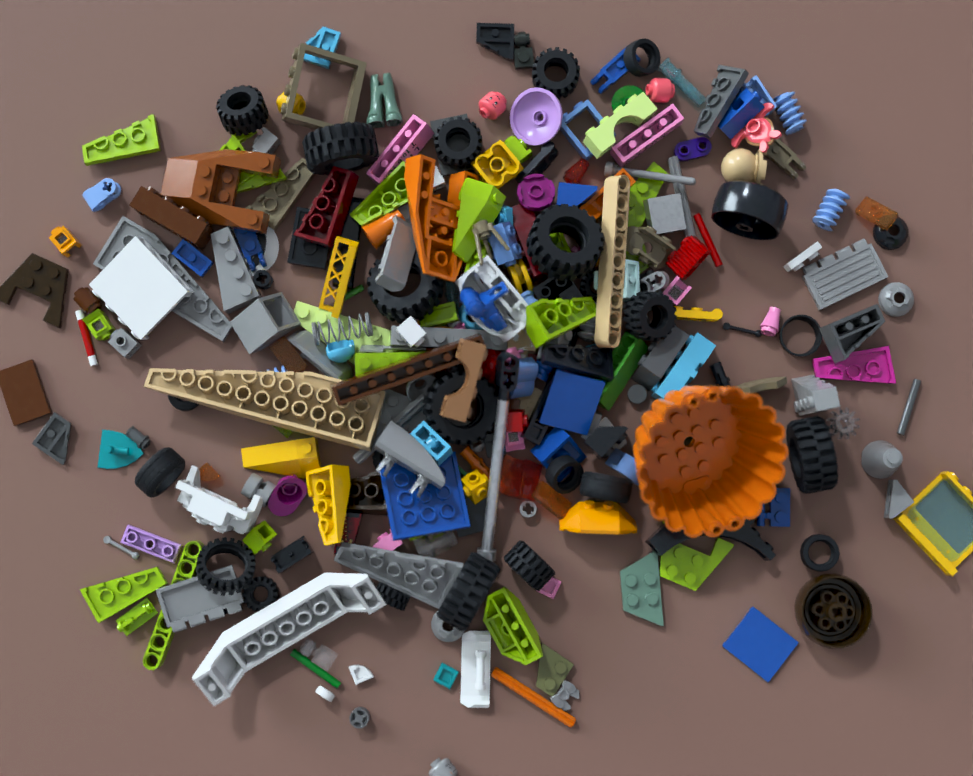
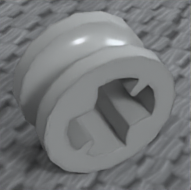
(532, 504)

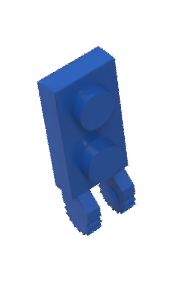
(612, 71)
(250, 247)

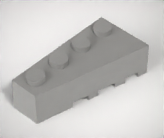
(233, 273)
(813, 395)

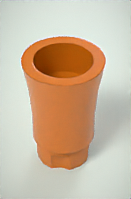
(381, 228)

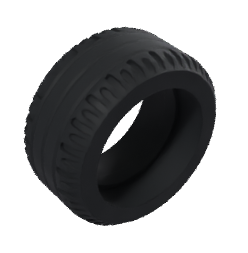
(159, 472)
(605, 487)

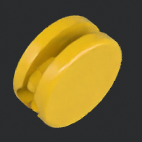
(519, 275)

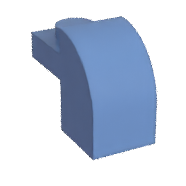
(623, 464)

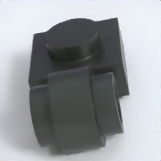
(524, 56)

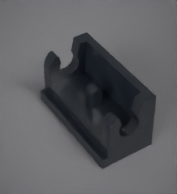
(291, 554)

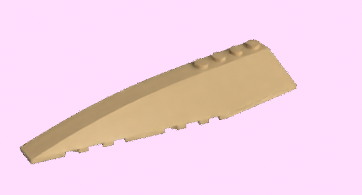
(280, 399)

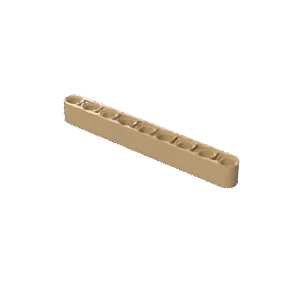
(612, 262)

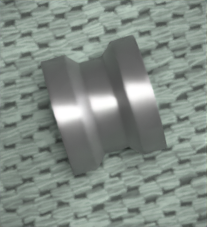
(357, 720)

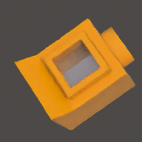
(64, 240)

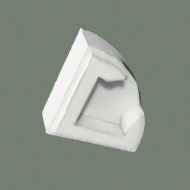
(360, 673)

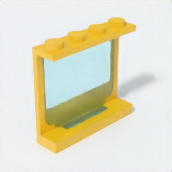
(941, 521)

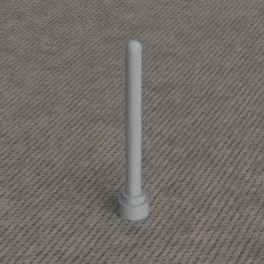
(611, 169)

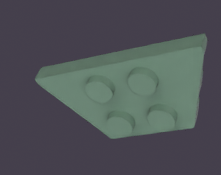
(642, 589)

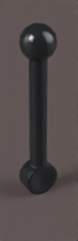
(726, 326)

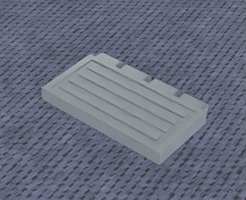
(845, 275)
(191, 601)

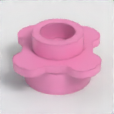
(514, 351)

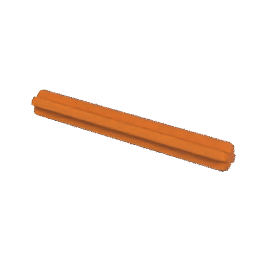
(533, 697)

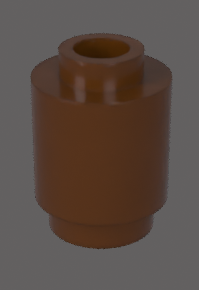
(87, 300)

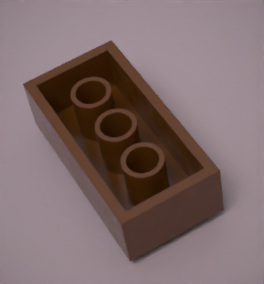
(171, 217)

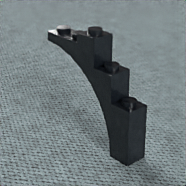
(664, 539)

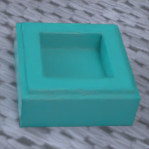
(446, 675)

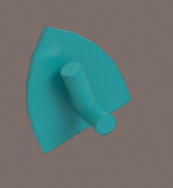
(117, 450)

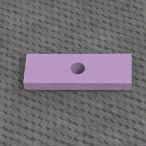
(161, 547)

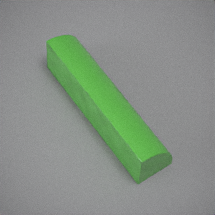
(625, 362)

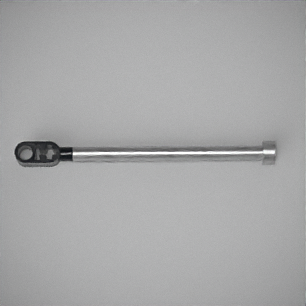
(487, 549)

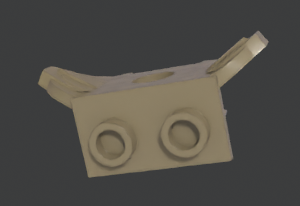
(660, 246)

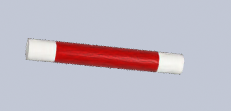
(86, 338)

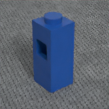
(740, 112)

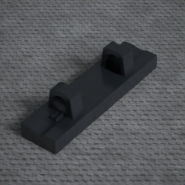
(535, 431)

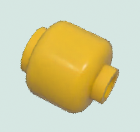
(299, 104)

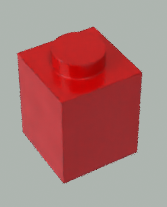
(516, 420)

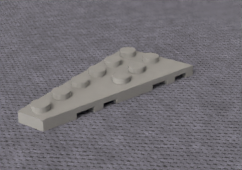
(412, 574)

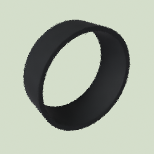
(814, 324)

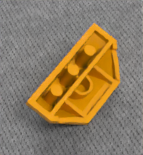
(598, 519)

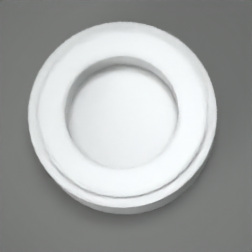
(325, 693)

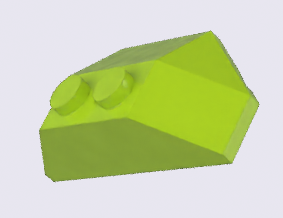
(511, 627)

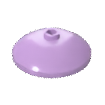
(527, 112)

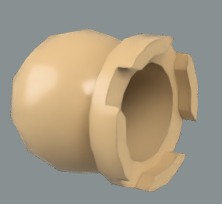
(744, 166)

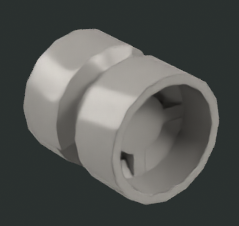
(256, 485)

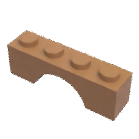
(457, 405)

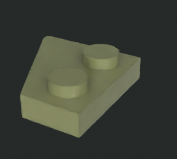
(552, 670)

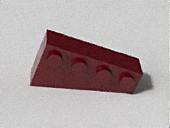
(329, 209)
(522, 222)

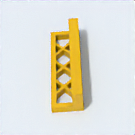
(343, 280)

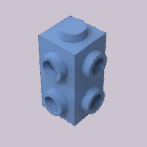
(500, 254)

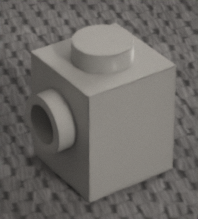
(124, 343)

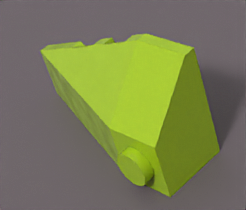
(383, 199)
(477, 203)
(554, 318)

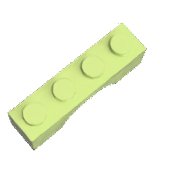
(636, 111)

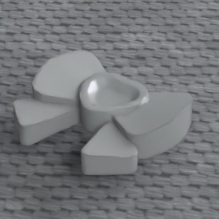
(562, 695)

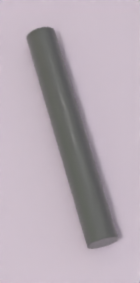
(908, 407)

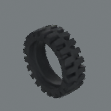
(225, 547)

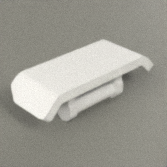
(475, 669)

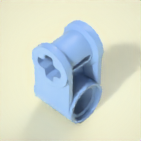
(99, 195)

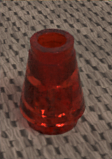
(576, 172)

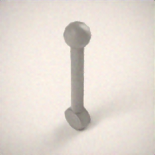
(107, 539)

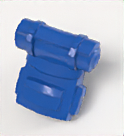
(482, 305)

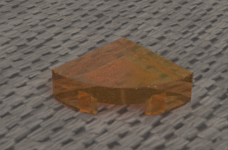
(208, 473)

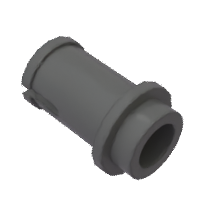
(139, 438)

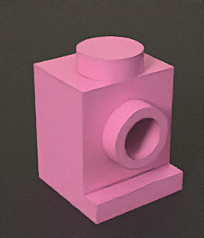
(385, 542)

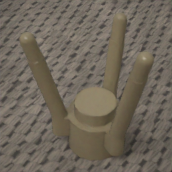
(482, 230)

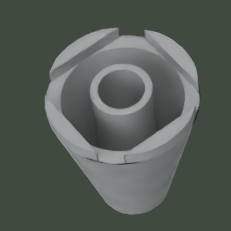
(881, 459)

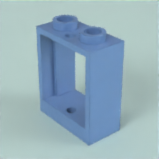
(579, 108)

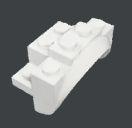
(509, 303)
(216, 509)

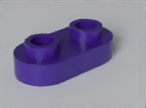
(692, 148)

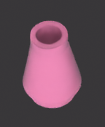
(770, 324)

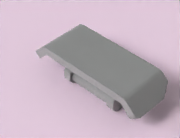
(397, 256)
(317, 356)

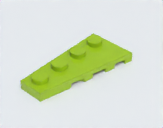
(130, 142)

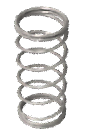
(316, 331)

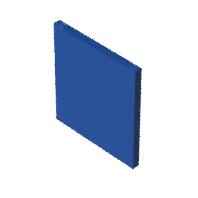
(571, 402)
(760, 644)

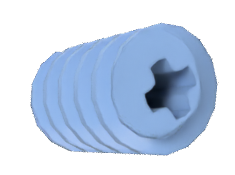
(789, 111)
(829, 208)

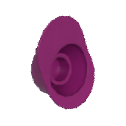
(287, 495)

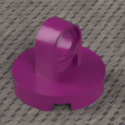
(536, 192)

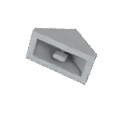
(896, 499)

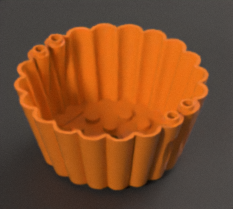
(724, 469)

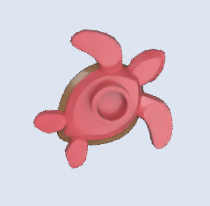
(758, 131)

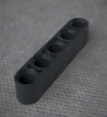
(351, 230)

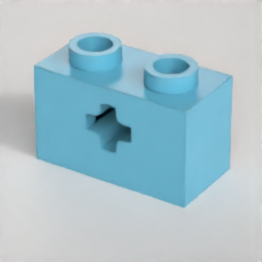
(432, 442)

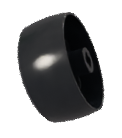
(749, 210)

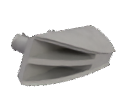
(405, 450)

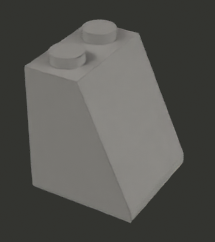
(265, 322)

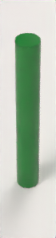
(316, 669)

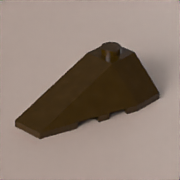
(367, 495)

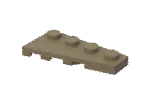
(284, 194)

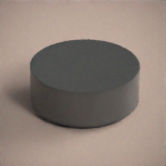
(636, 394)

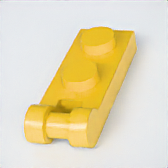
(697, 314)

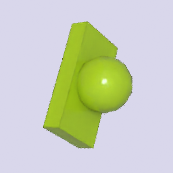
(441, 316)

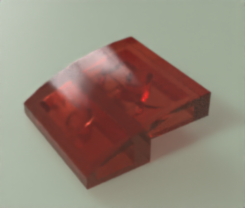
(519, 478)

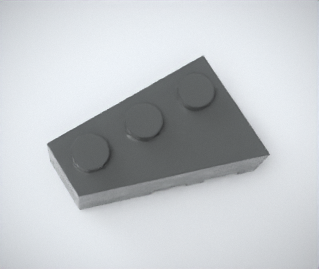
(848, 333)
(659, 358)

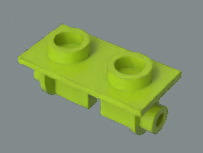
(136, 617)

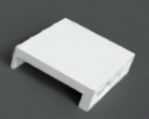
(140, 287)

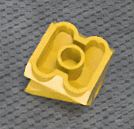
(497, 165)

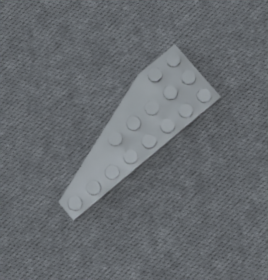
(198, 307)

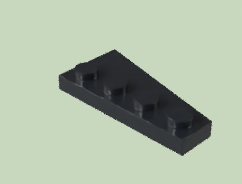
(586, 361)

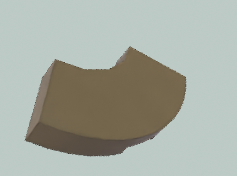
(763, 384)

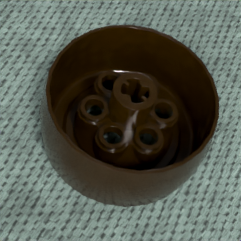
(853, 626)

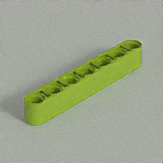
(160, 630)

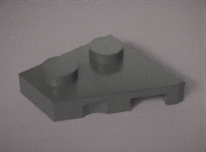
(54, 438)

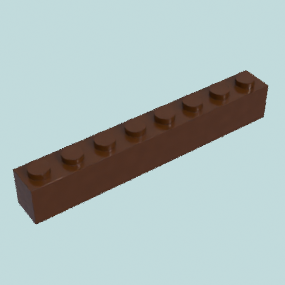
(399, 372)

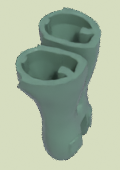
(393, 114)

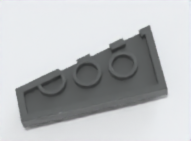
(722, 95)

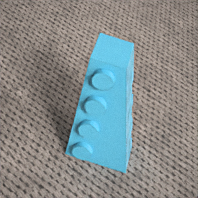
(685, 366)

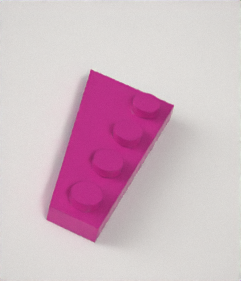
(862, 366)

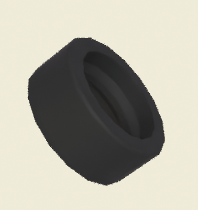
(653, 57)
(557, 467)
(832, 545)

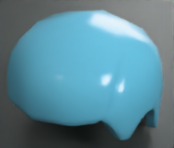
(340, 351)

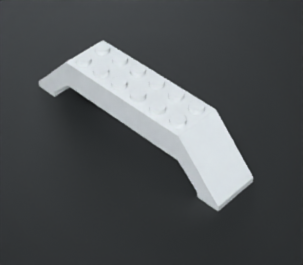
(282, 626)

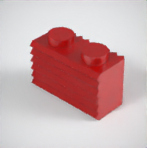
(687, 257)

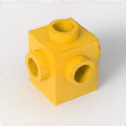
(475, 486)

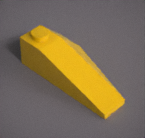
(284, 457)
(330, 493)

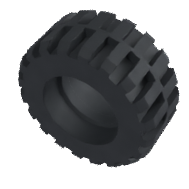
(342, 146)
(573, 223)
(415, 304)
(443, 427)
(812, 454)
(468, 591)

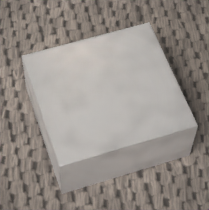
(665, 213)

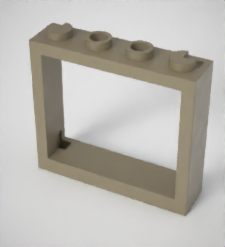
(294, 74)

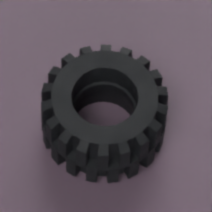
(560, 59)
(242, 110)
(452, 128)
(662, 319)
(529, 565)

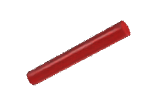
(707, 239)

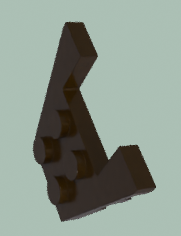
(41, 279)

